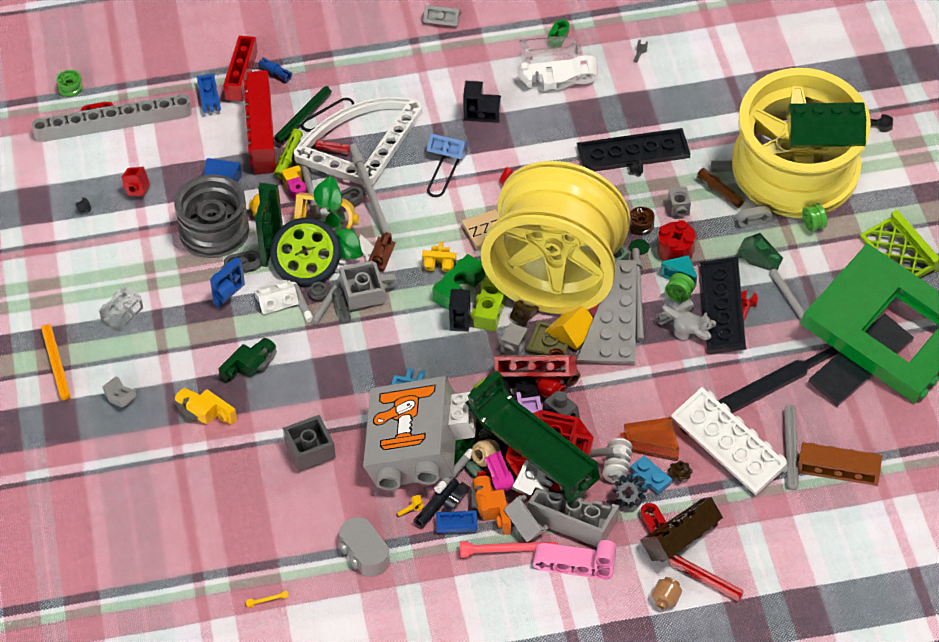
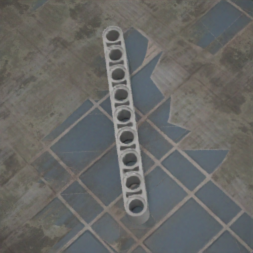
(111, 118)

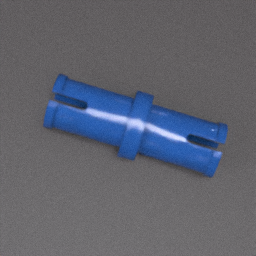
(275, 69)

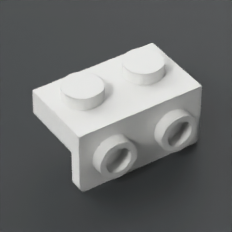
(276, 296)

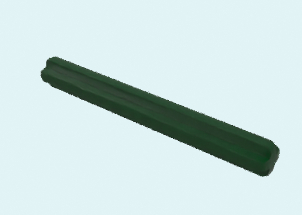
(302, 115)

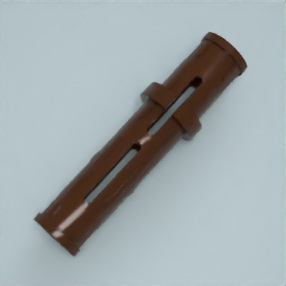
(716, 184)

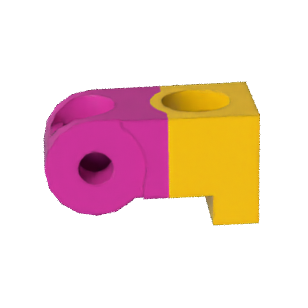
(293, 181)

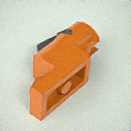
(490, 502)

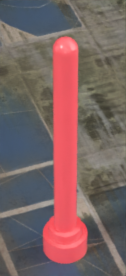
(468, 548)

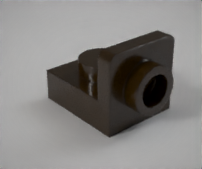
(522, 313)

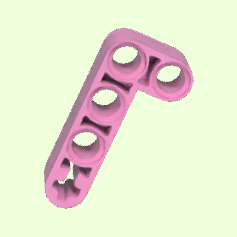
(576, 560)

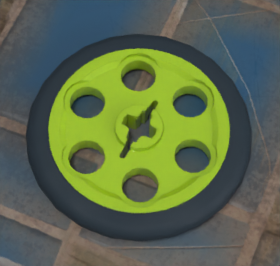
(285, 236)

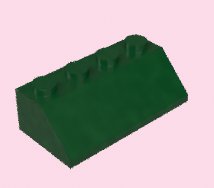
(826, 124)

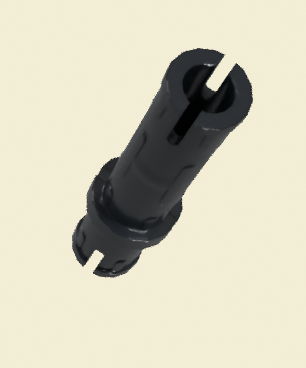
(434, 504)

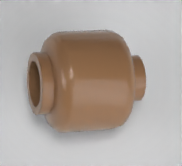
(666, 593)

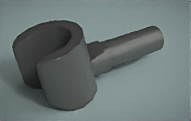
(641, 48)

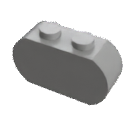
(364, 547)

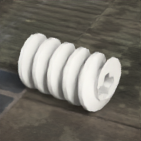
(617, 464)

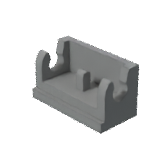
(524, 519)

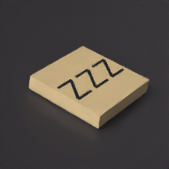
(477, 227)

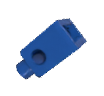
(223, 167)

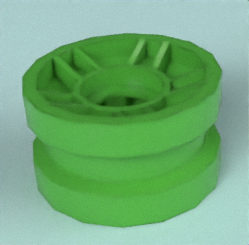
(69, 83)
(814, 217)
(679, 287)

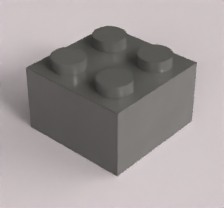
(309, 442)

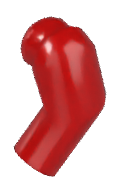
(506, 173)

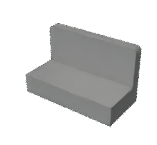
(441, 15)

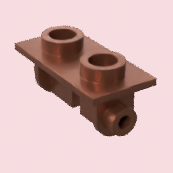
(382, 250)

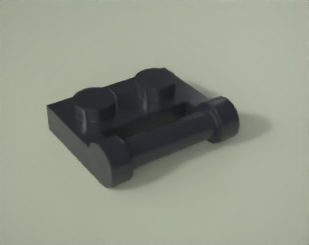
(522, 384)

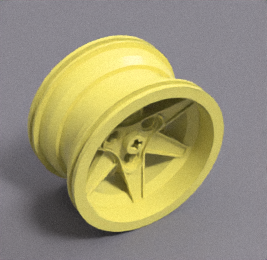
(767, 170)
(556, 237)

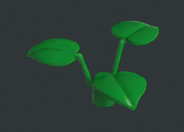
(328, 195)

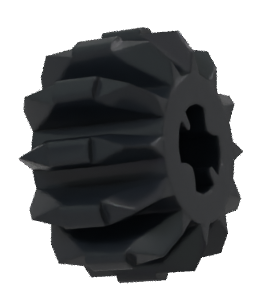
(627, 482)

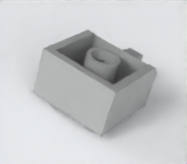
(364, 284)

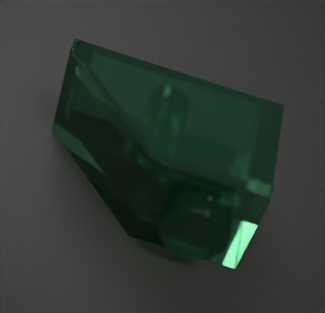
(760, 252)

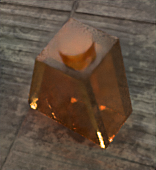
(653, 438)

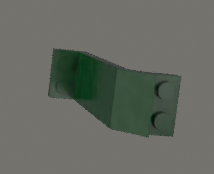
(532, 437)

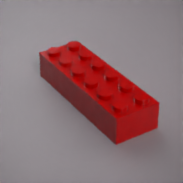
(259, 122)

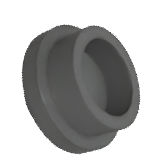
(318, 290)

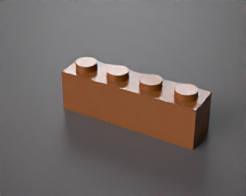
(840, 463)

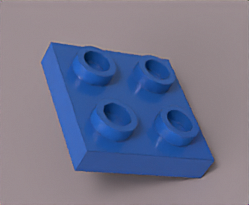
(227, 281)

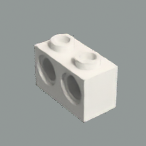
(461, 419)

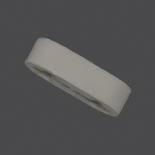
(754, 216)

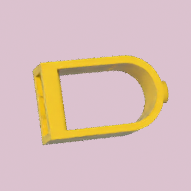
(302, 203)

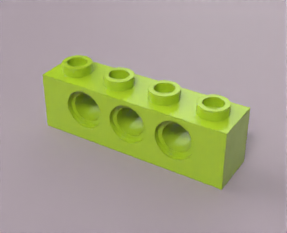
(489, 306)

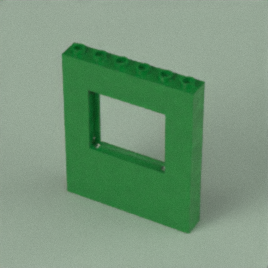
(857, 300)

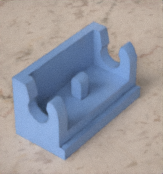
(447, 146)

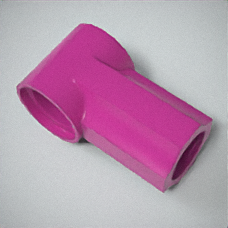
(501, 476)

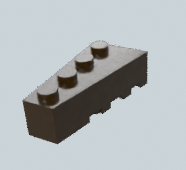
(681, 530)

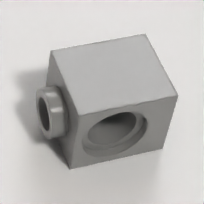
(679, 201)
(514, 339)

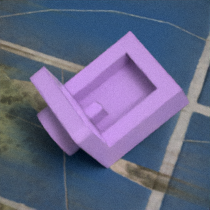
(531, 403)

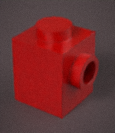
(135, 181)

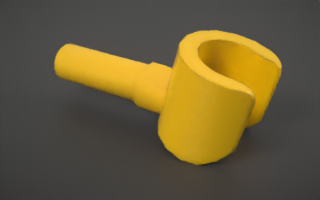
(417, 505)

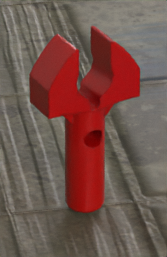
(748, 303)

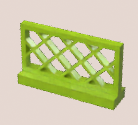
(911, 237)

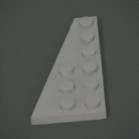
(614, 324)

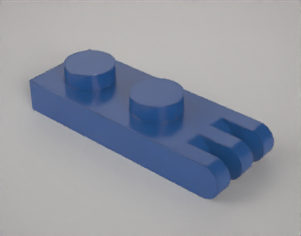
(208, 92)

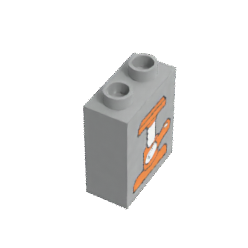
(409, 434)

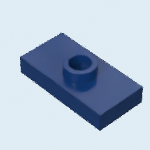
(456, 521)

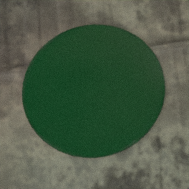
(642, 245)

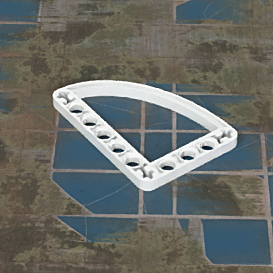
(305, 155)

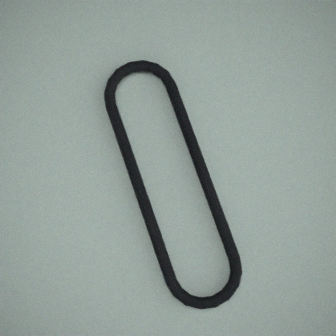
(342, 99)
(448, 180)

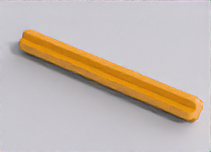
(56, 362)

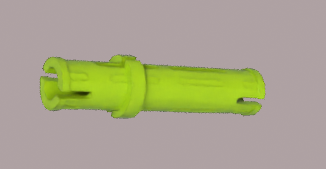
(285, 160)

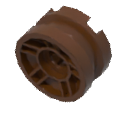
(641, 220)

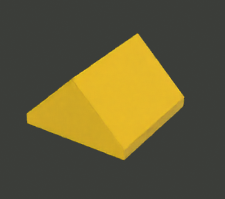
(571, 327)

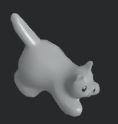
(688, 323)

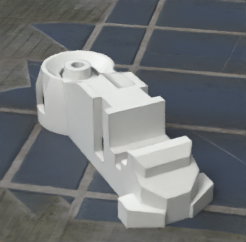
(562, 75)

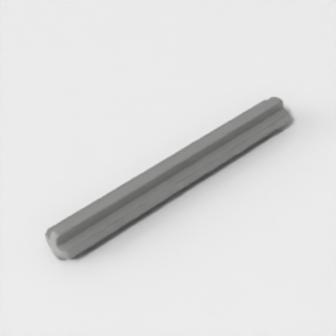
(791, 447)

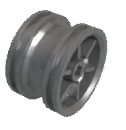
(212, 216)

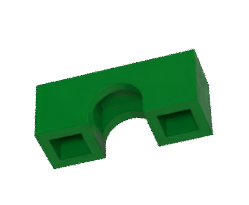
(466, 271)

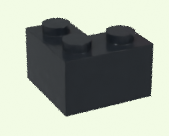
(480, 106)

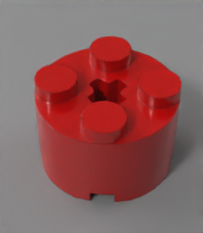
(676, 240)

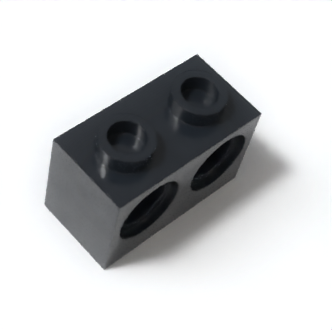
(459, 310)

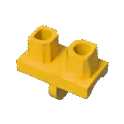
(439, 255)

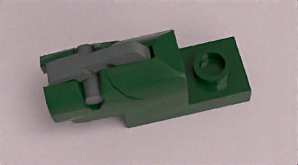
(248, 360)

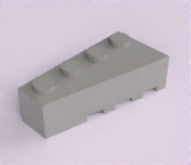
(579, 520)

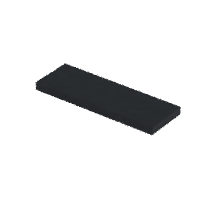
(622, 150)
(723, 304)
(843, 376)

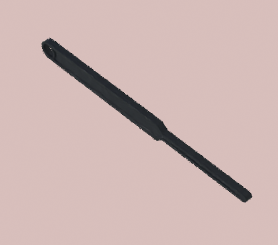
(773, 381)

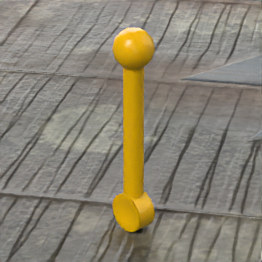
(250, 602)

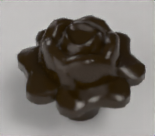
(680, 471)

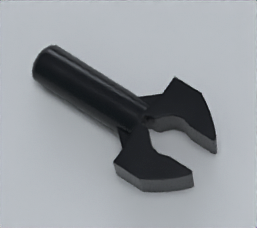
(881, 123)

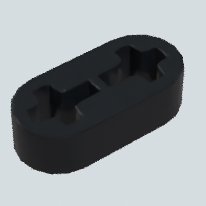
(456, 496)

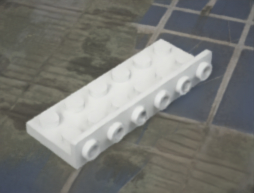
(729, 440)

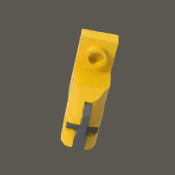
(204, 406)

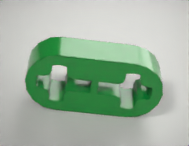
(555, 32)

